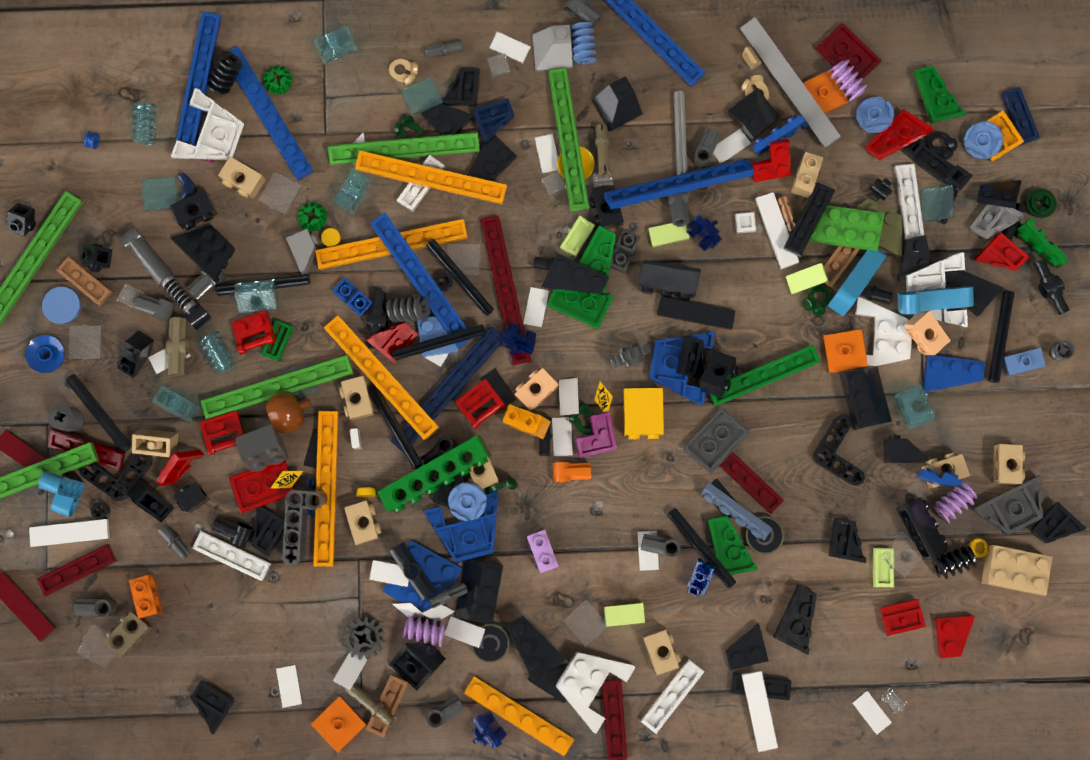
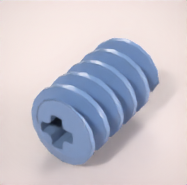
(581, 43)

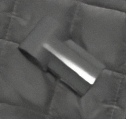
(583, 10)
(706, 147)
(679, 210)
(204, 284)
(159, 308)
(658, 545)
(94, 607)
(447, 711)

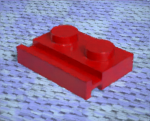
(902, 617)

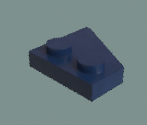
(493, 117)

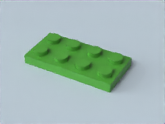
(849, 228)

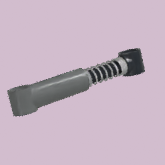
(163, 276)

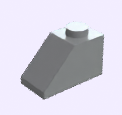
(303, 249)

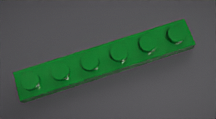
(769, 373)

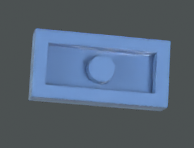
(1024, 362)

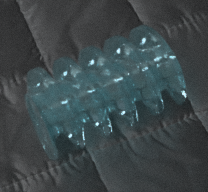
(142, 123)
(216, 354)

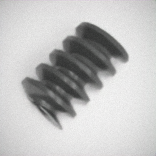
(408, 309)
(65, 418)

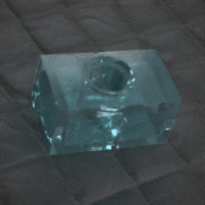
(335, 44)
(352, 191)
(264, 289)
(905, 401)
(175, 403)

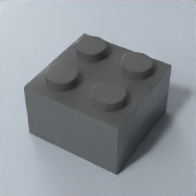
(261, 448)

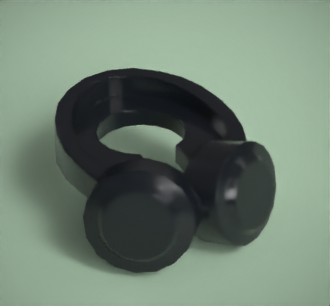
(945, 153)

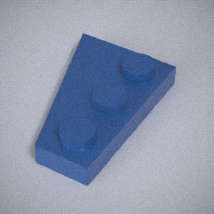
(779, 132)
(951, 372)

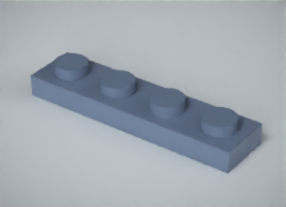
(735, 510)

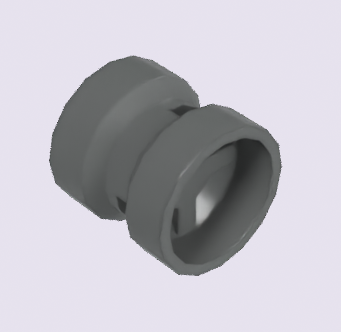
(1065, 348)

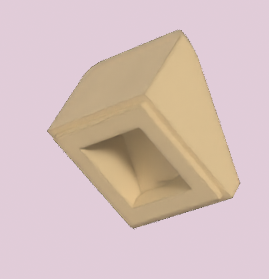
(751, 57)

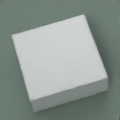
(745, 222)
(355, 438)

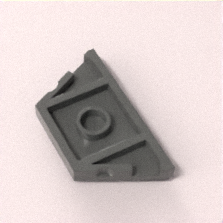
(1014, 507)

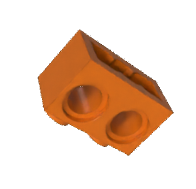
(145, 596)

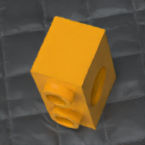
(526, 421)

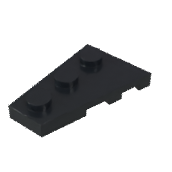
(796, 621)

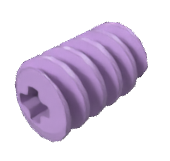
(848, 80)
(954, 502)
(424, 630)

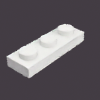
(415, 193)

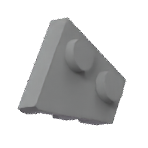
(995, 219)

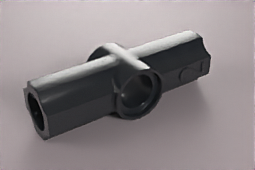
(405, 559)

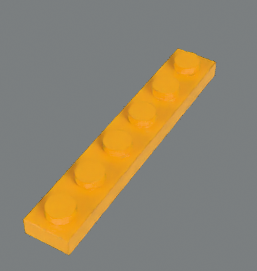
(519, 716)

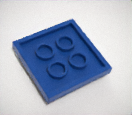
(438, 570)

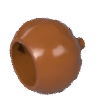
(286, 412)

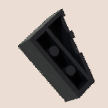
(535, 649)

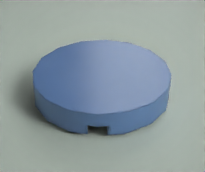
(874, 114)
(983, 140)
(61, 305)
(467, 501)

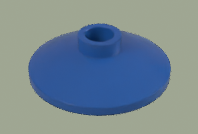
(36, 354)

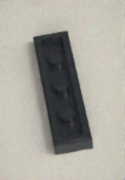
(809, 219)
(696, 313)

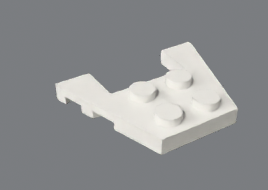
(218, 135)
(934, 278)
(889, 335)
(583, 680)

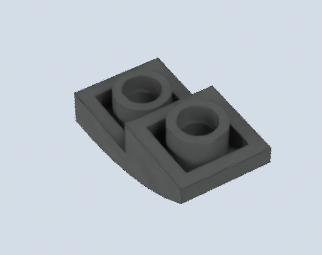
(624, 251)

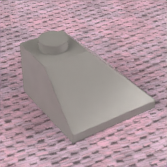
(553, 48)

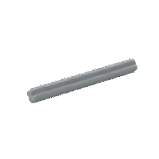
(680, 132)

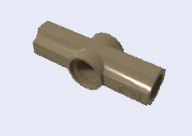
(177, 346)

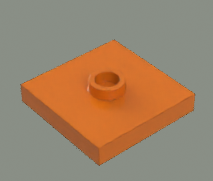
(826, 92)
(845, 351)
(339, 724)

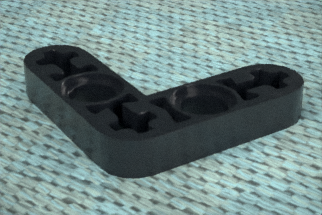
(831, 450)
(122, 481)

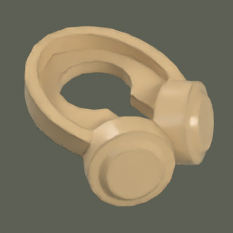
(412, 67)
(756, 80)

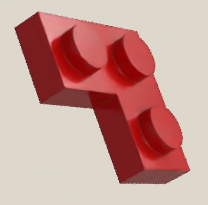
(778, 164)

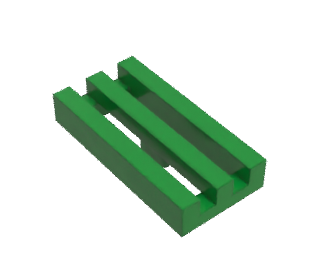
(285, 341)

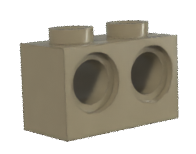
(131, 638)

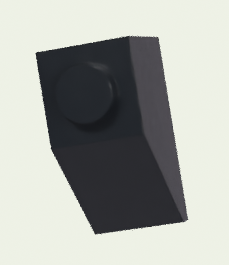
(901, 451)
(149, 500)

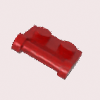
(252, 326)
(476, 399)
(219, 427)

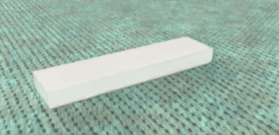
(909, 200)
(775, 229)
(69, 533)
(231, 555)
(672, 696)
(759, 710)

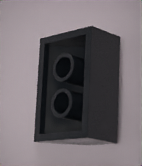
(668, 279)
(865, 397)
(922, 528)
(483, 589)

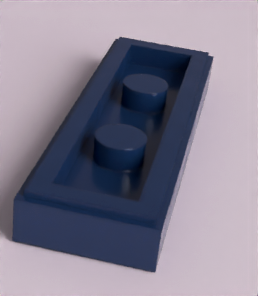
(1020, 115)

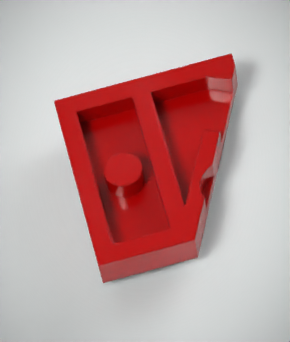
(392, 338)
(177, 466)

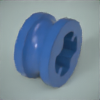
(91, 140)

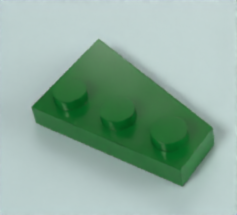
(936, 98)
(1037, 239)
(600, 251)
(581, 306)
(729, 547)

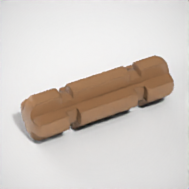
(786, 212)

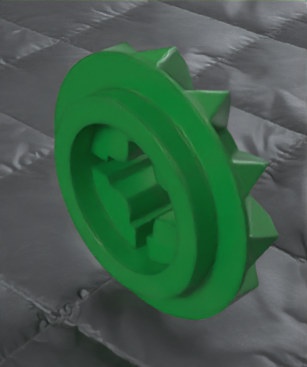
(286, 80)
(315, 224)

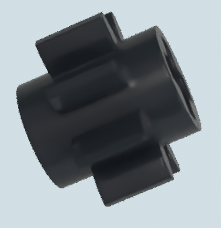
(880, 189)

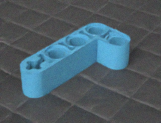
(856, 281)
(935, 299)
(66, 492)

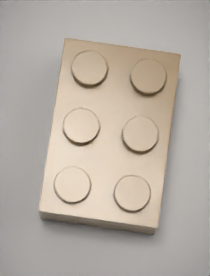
(1017, 570)

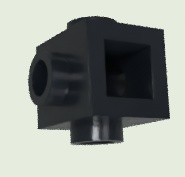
(21, 219)
(96, 257)

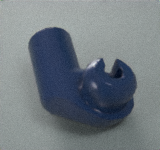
(189, 186)

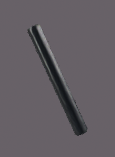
(459, 276)
(281, 282)
(1001, 337)
(438, 342)
(98, 413)
(395, 427)
(701, 547)

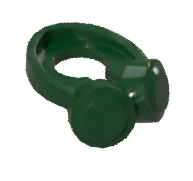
(407, 121)
(809, 304)
(574, 419)
(509, 482)

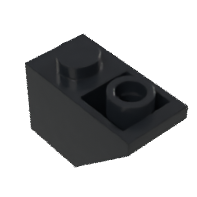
(135, 353)

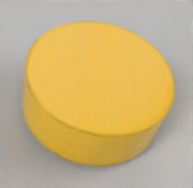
(331, 237)
(366, 492)
(979, 547)

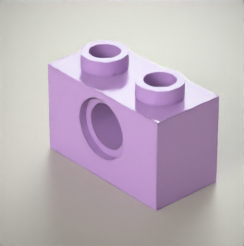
(542, 551)

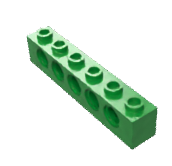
(390, 494)

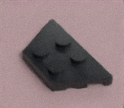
(206, 249)

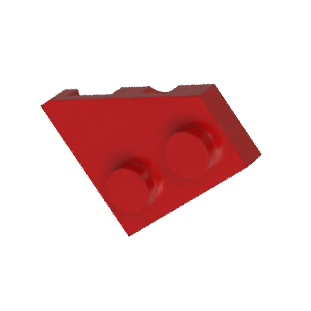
(1002, 253)
(952, 635)

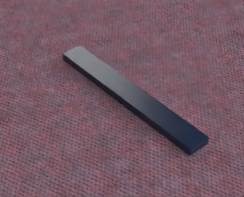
(456, 380)

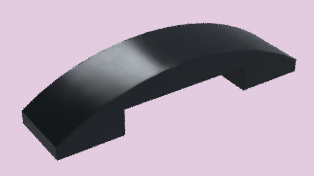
(936, 165)

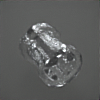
(599, 181)
(893, 700)

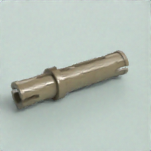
(602, 144)
(377, 709)

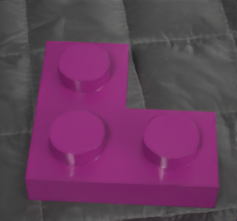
(602, 438)

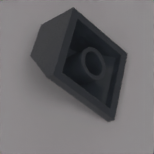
(617, 104)
(753, 114)
(417, 663)

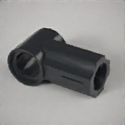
(235, 531)

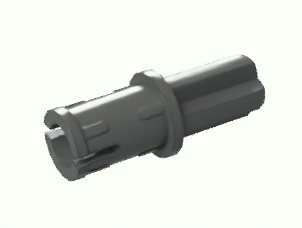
(443, 49)
(173, 541)
(447, 595)

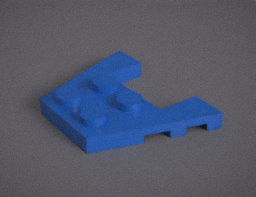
(665, 364)
(467, 538)

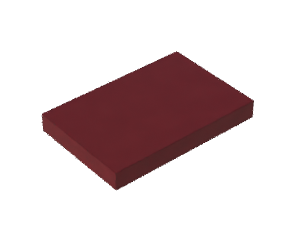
(845, 45)

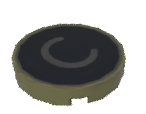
(771, 543)
(493, 644)

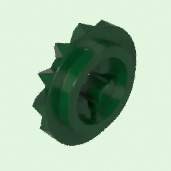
(1049, 203)

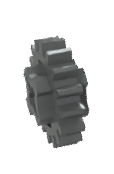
(630, 355)
(374, 644)

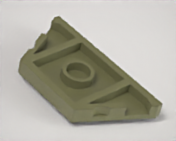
(891, 230)

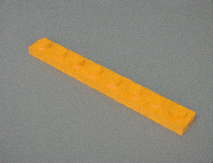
(430, 177)
(375, 247)
(381, 377)
(327, 481)

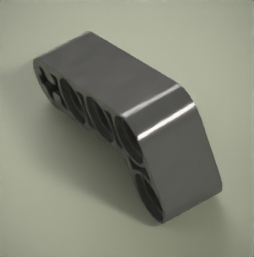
(299, 527)

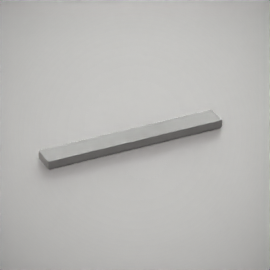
(790, 82)

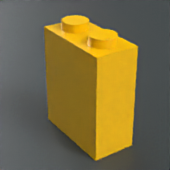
(643, 413)

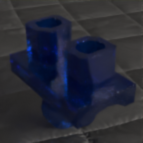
(706, 231)
(517, 342)
(700, 578)
(492, 737)

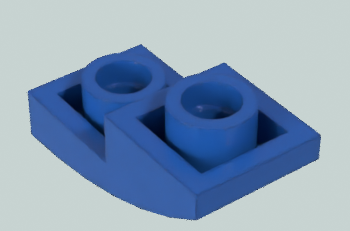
(352, 296)
(943, 479)

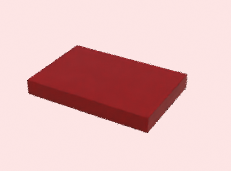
(255, 489)

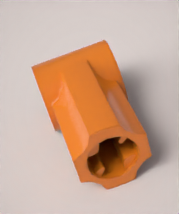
(566, 472)

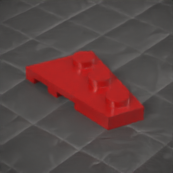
(902, 132)

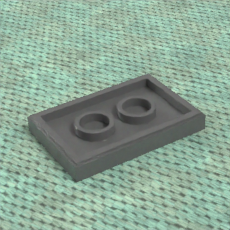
(716, 440)

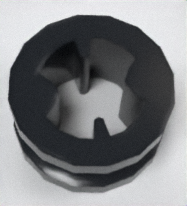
(442, 276)
(97, 506)

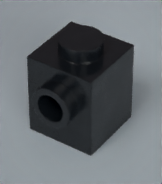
(191, 497)

